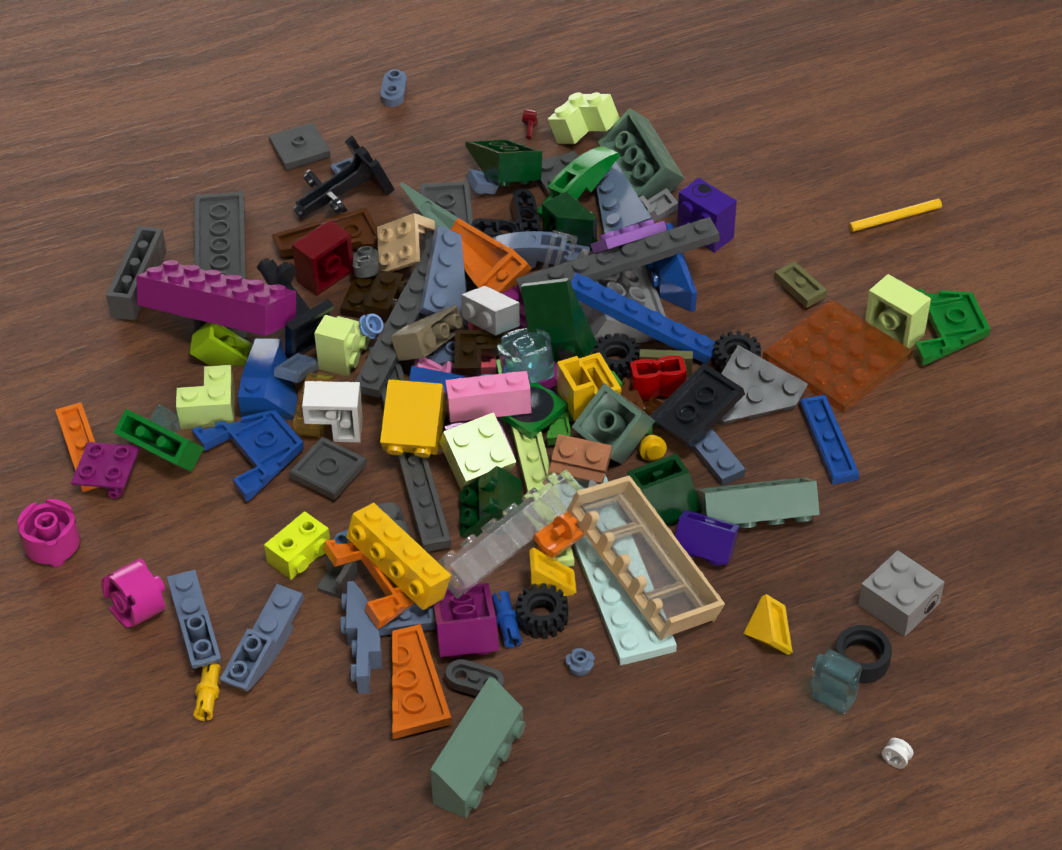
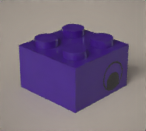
(702, 201)

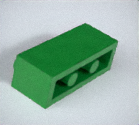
(158, 440)

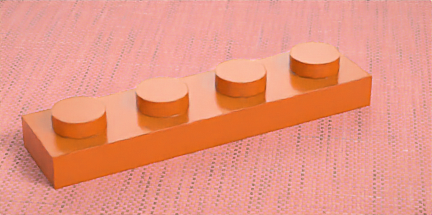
(75, 432)

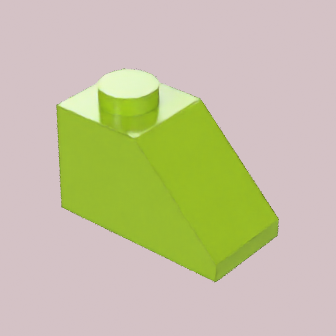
(219, 346)

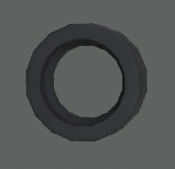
(867, 636)

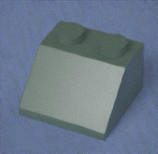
(614, 422)

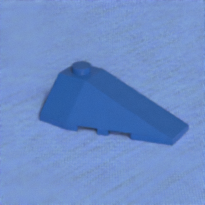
(259, 388)

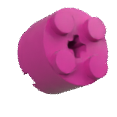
(49, 532)
(134, 593)

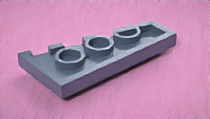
(619, 201)
(444, 274)

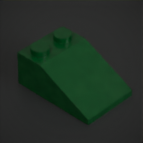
(506, 161)
(556, 310)

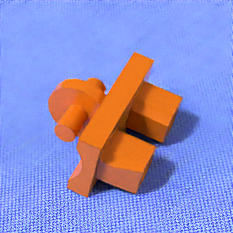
(558, 535)

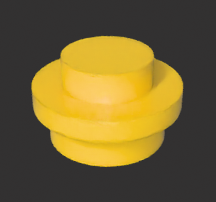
(652, 448)

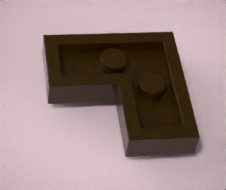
(471, 346)

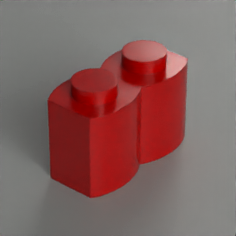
(657, 377)

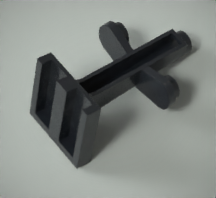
(356, 173)
(300, 330)

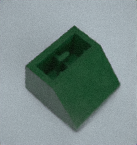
(570, 217)
(667, 487)
(487, 500)

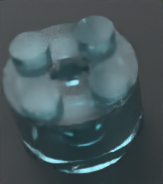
(527, 353)

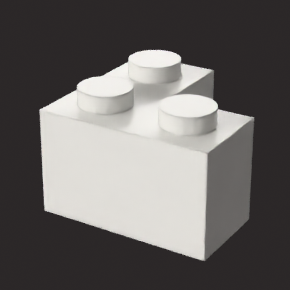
(336, 405)

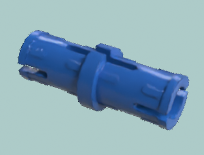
(506, 619)

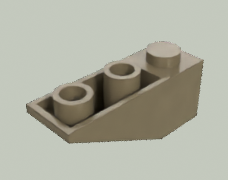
(427, 334)

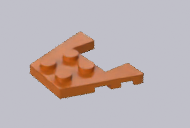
(379, 610)

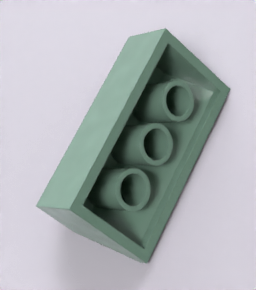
(642, 155)
(761, 501)
(476, 749)

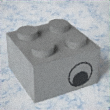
(901, 593)

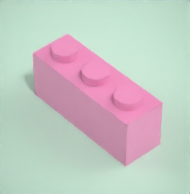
(482, 395)

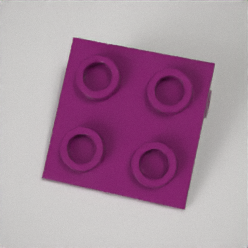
(106, 467)

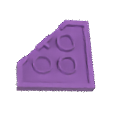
(628, 235)

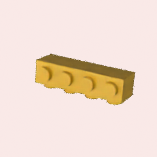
(398, 556)

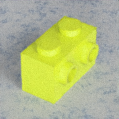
(297, 545)

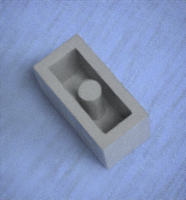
(490, 310)

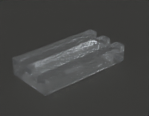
(564, 237)

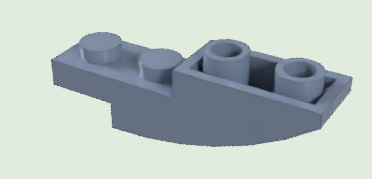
(534, 245)
(194, 619)
(362, 637)
(266, 639)

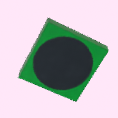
(544, 410)

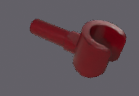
(530, 118)

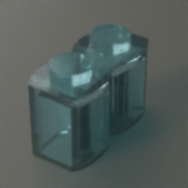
(835, 680)

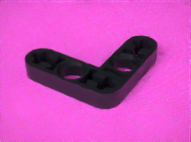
(519, 224)

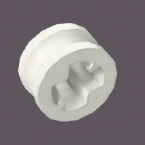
(897, 753)

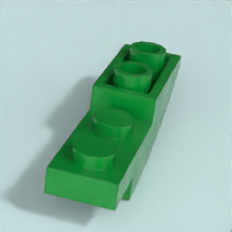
(582, 173)

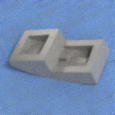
(660, 205)

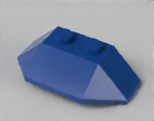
(674, 280)

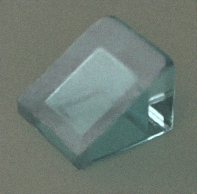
(166, 418)

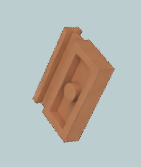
(581, 457)

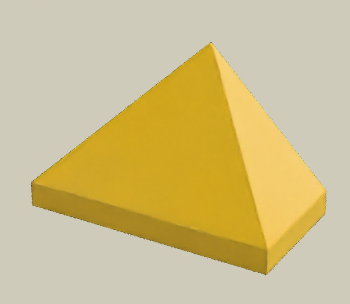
(551, 572)
(770, 625)

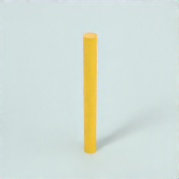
(895, 215)

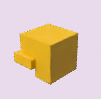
(581, 379)

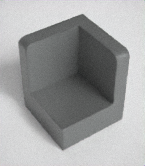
(336, 578)

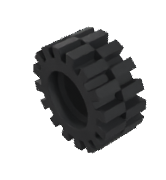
(727, 345)
(619, 347)
(542, 598)

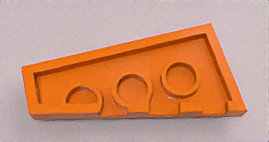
(417, 692)

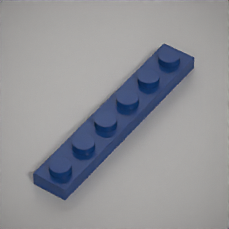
(642, 318)

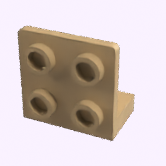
(400, 241)

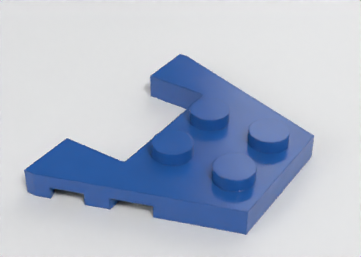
(264, 442)

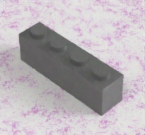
(144, 252)

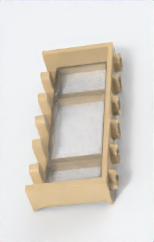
(645, 557)

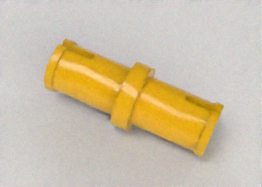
(207, 692)

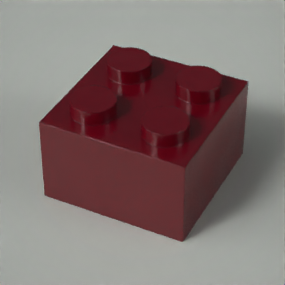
(323, 257)

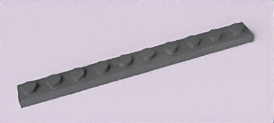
(421, 491)

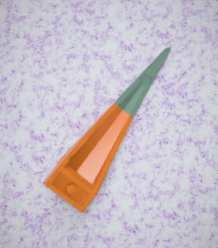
(484, 258)

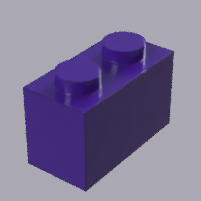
(707, 537)

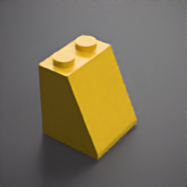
(413, 418)

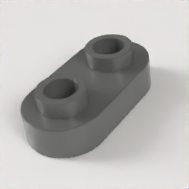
(366, 262)
(474, 675)

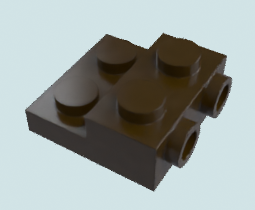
(373, 295)

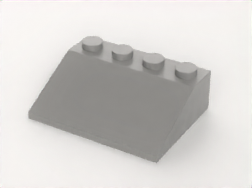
(632, 284)

